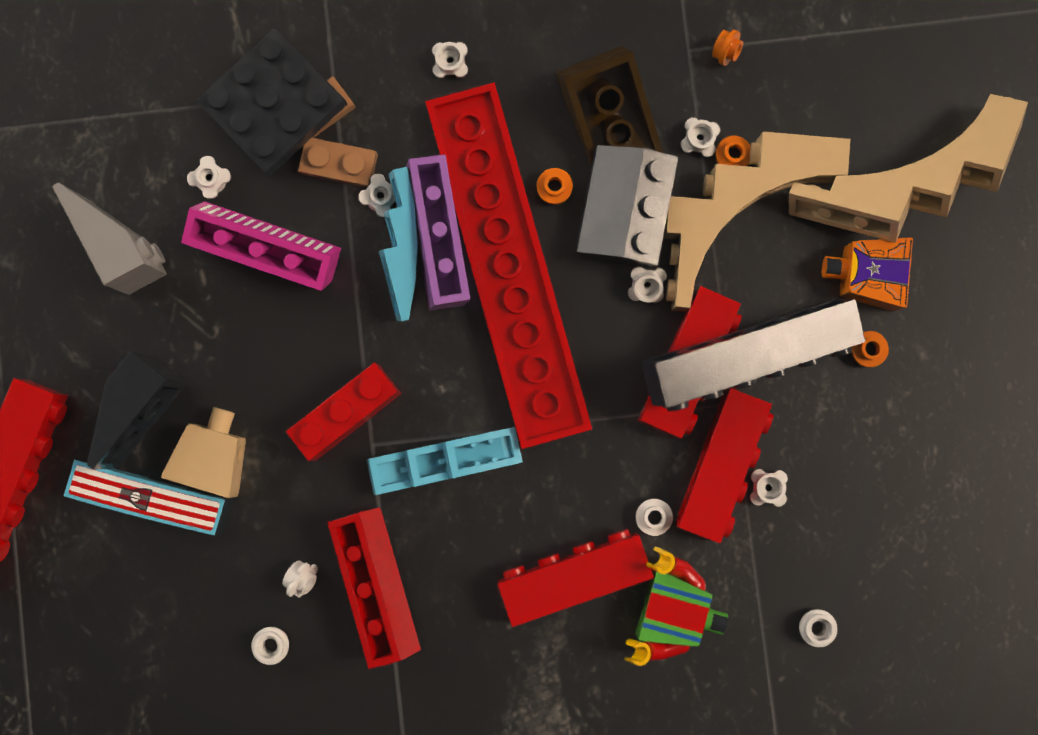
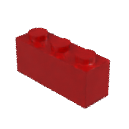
(343, 412)

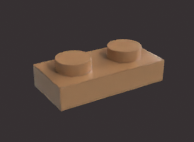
(338, 162)

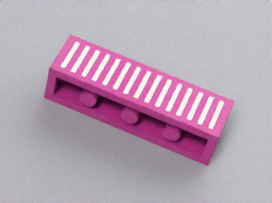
(260, 245)

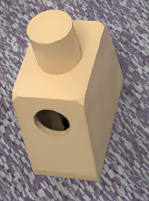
(209, 456)

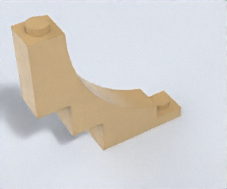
(880, 201)

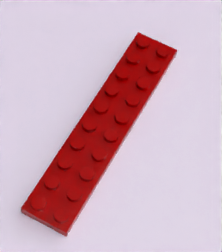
(509, 266)

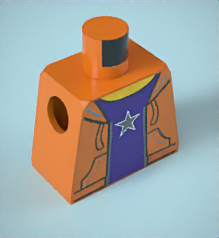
(873, 272)

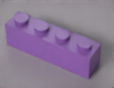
(438, 233)

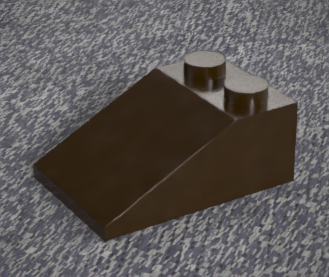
(609, 102)

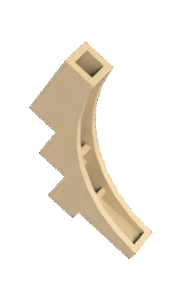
(777, 163)

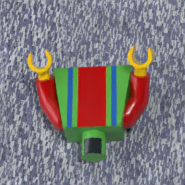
(674, 611)

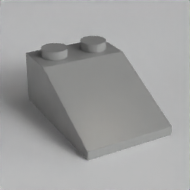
(117, 252)

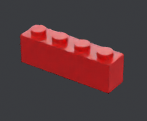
(706, 319)
(724, 465)
(574, 578)
(374, 587)

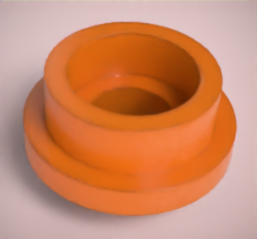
(727, 47)
(738, 142)
(550, 196)
(860, 355)

